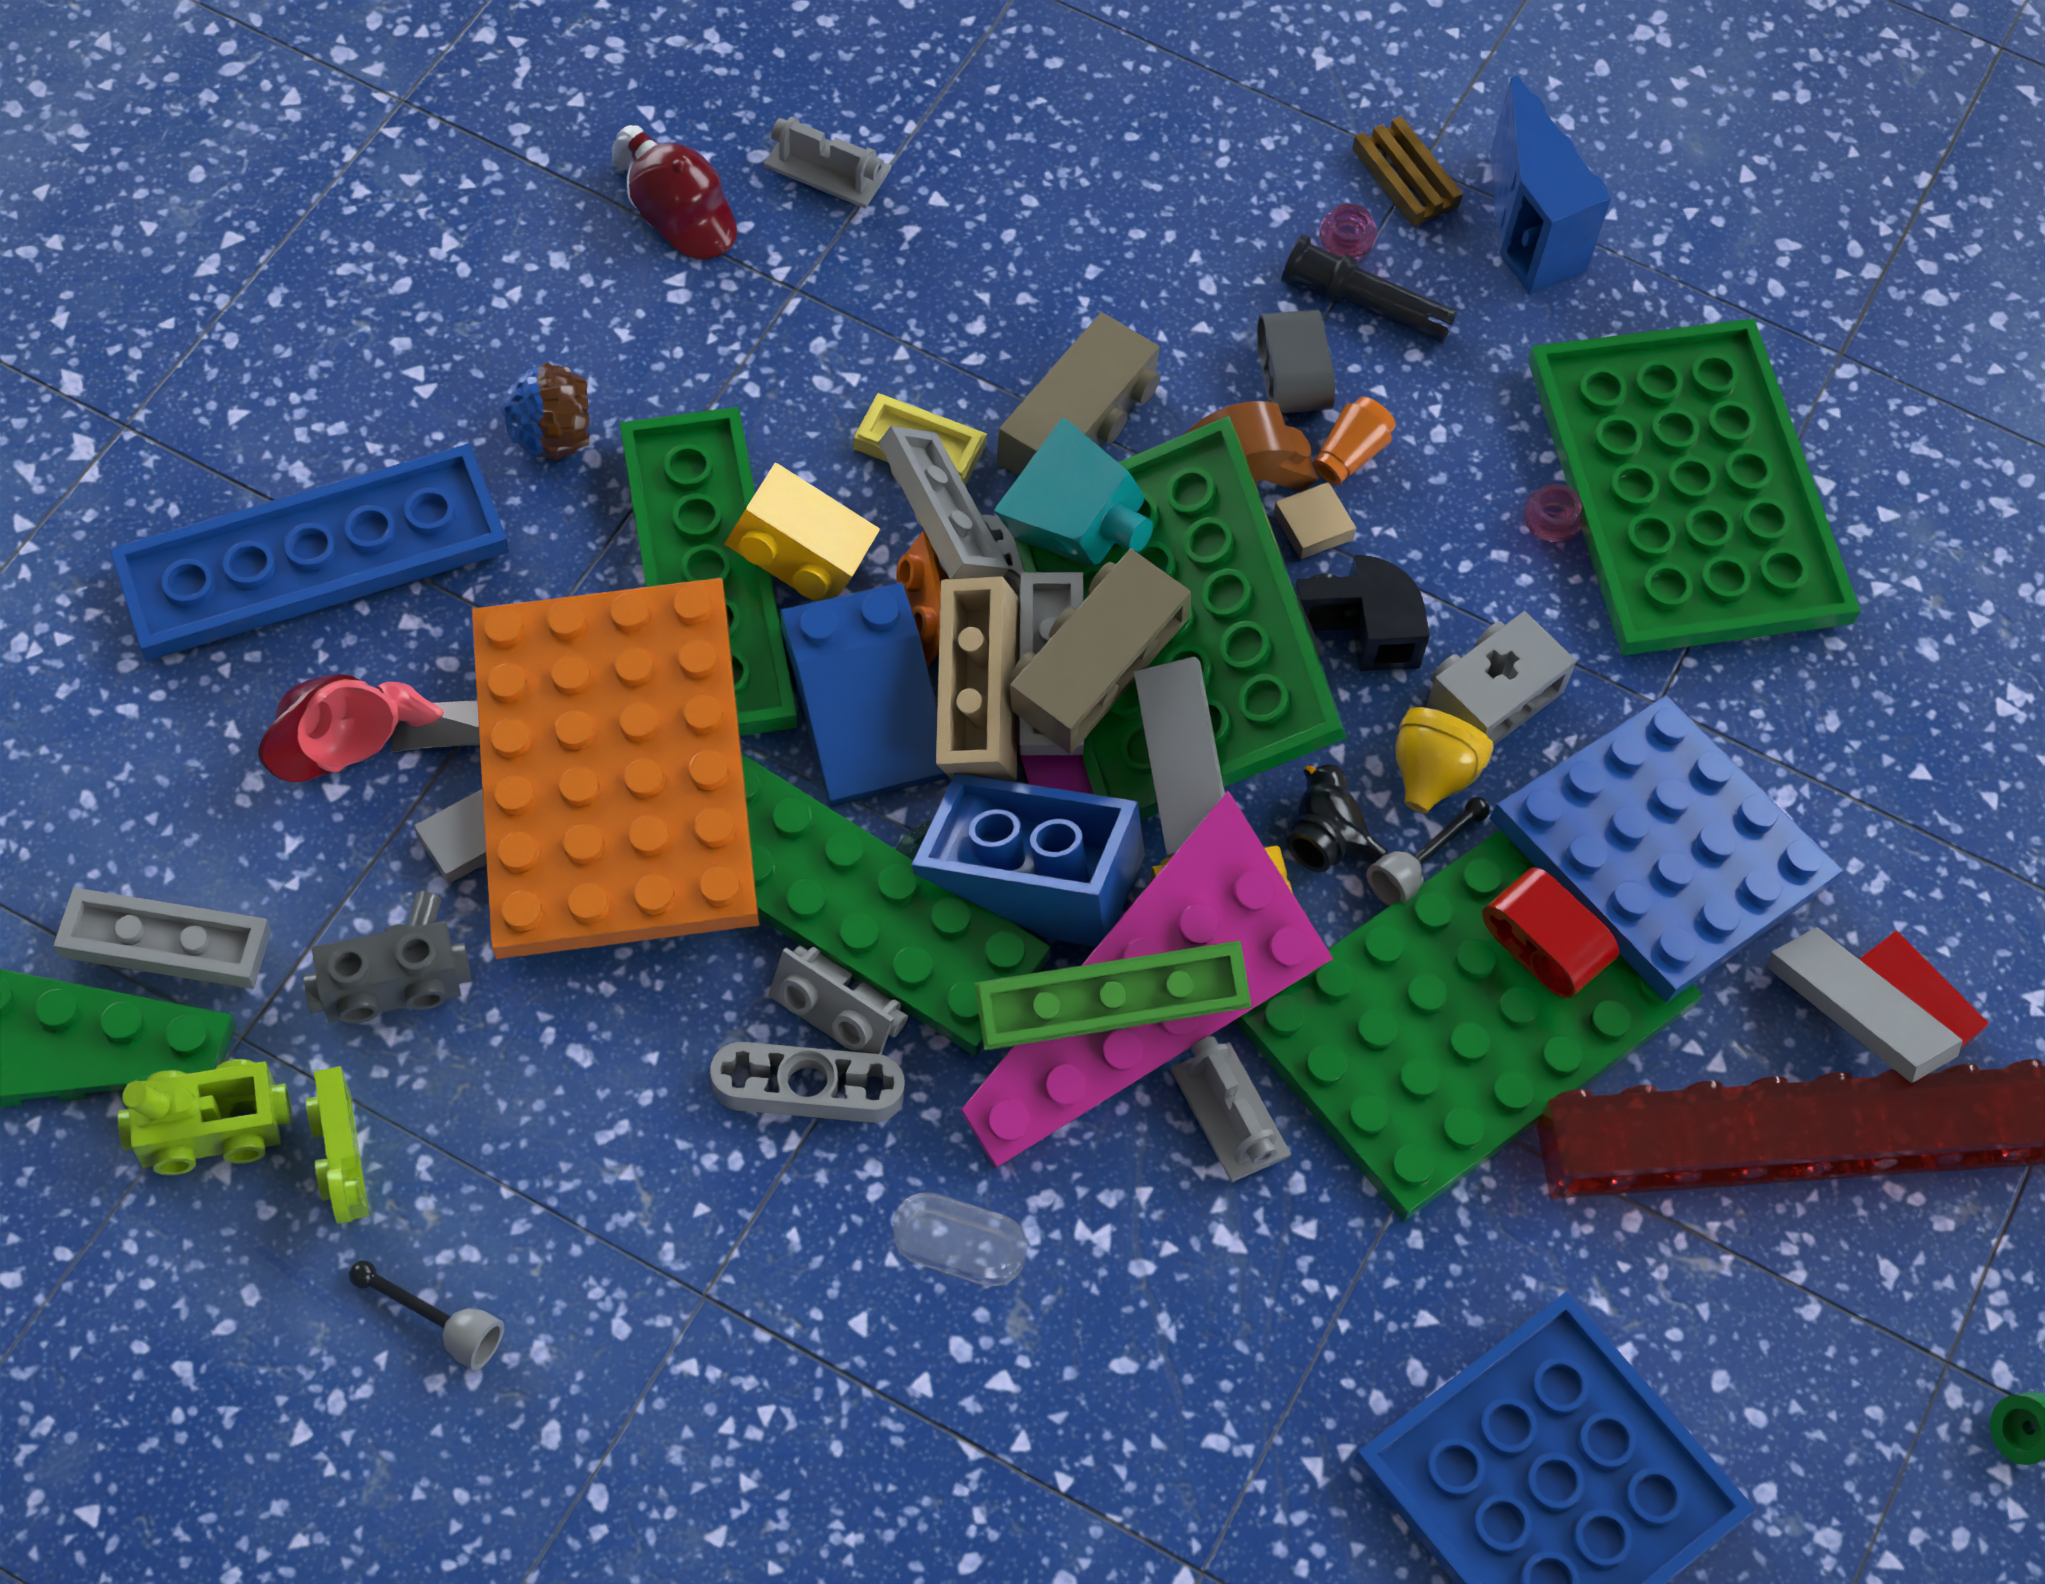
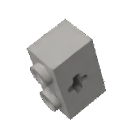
(1504, 678)

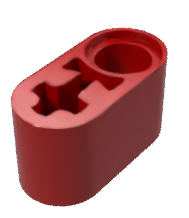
(1550, 933)

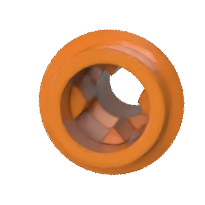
(1355, 438)

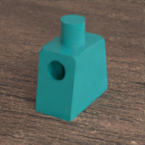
(1075, 500)

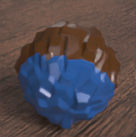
(548, 411)

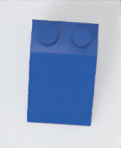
(863, 692)
(1035, 855)

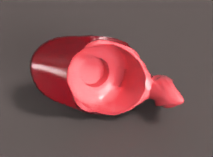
(336, 724)

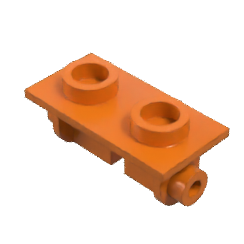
(921, 579)

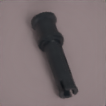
(1342, 279)

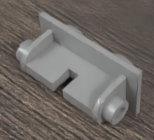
(826, 164)
(818, 993)
(1229, 1109)

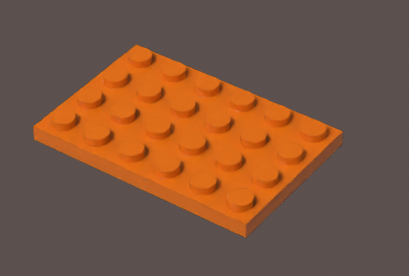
(611, 769)

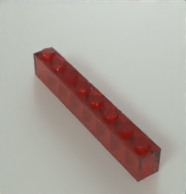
(1793, 1130)

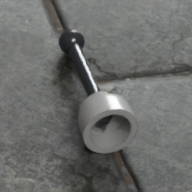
(1399, 873)
(467, 1335)

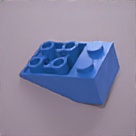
(1543, 195)

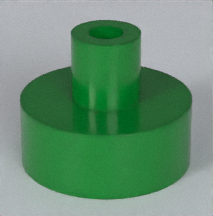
(2019, 1427)

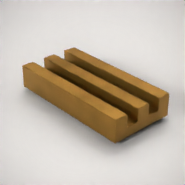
(1416, 169)

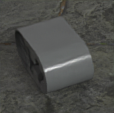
(1296, 361)

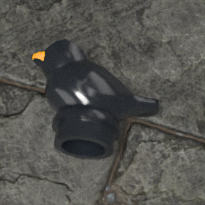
(1330, 823)

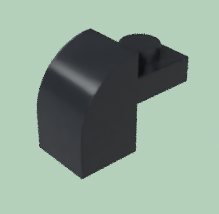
(1378, 605)

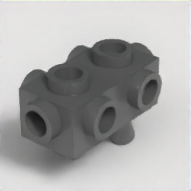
(389, 970)

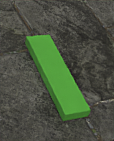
(1112, 995)

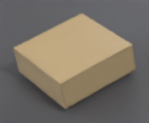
(1314, 520)

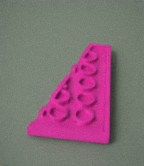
(1207, 894)

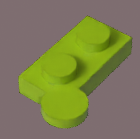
(341, 1173)

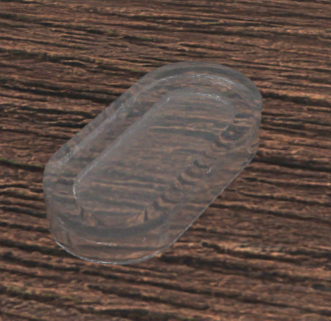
(959, 1239)

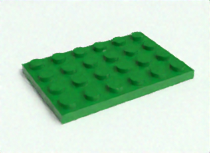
(1691, 487)
(1242, 624)
(1439, 1044)

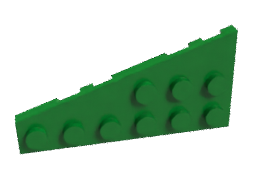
(92, 1039)

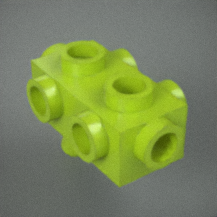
(194, 1116)

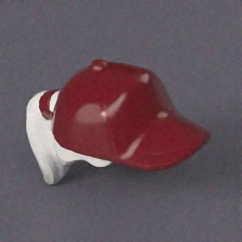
(676, 193)

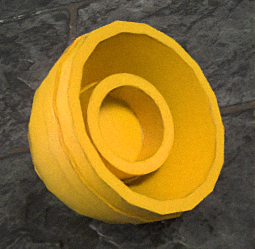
(1438, 756)

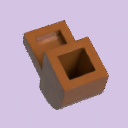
(1271, 448)

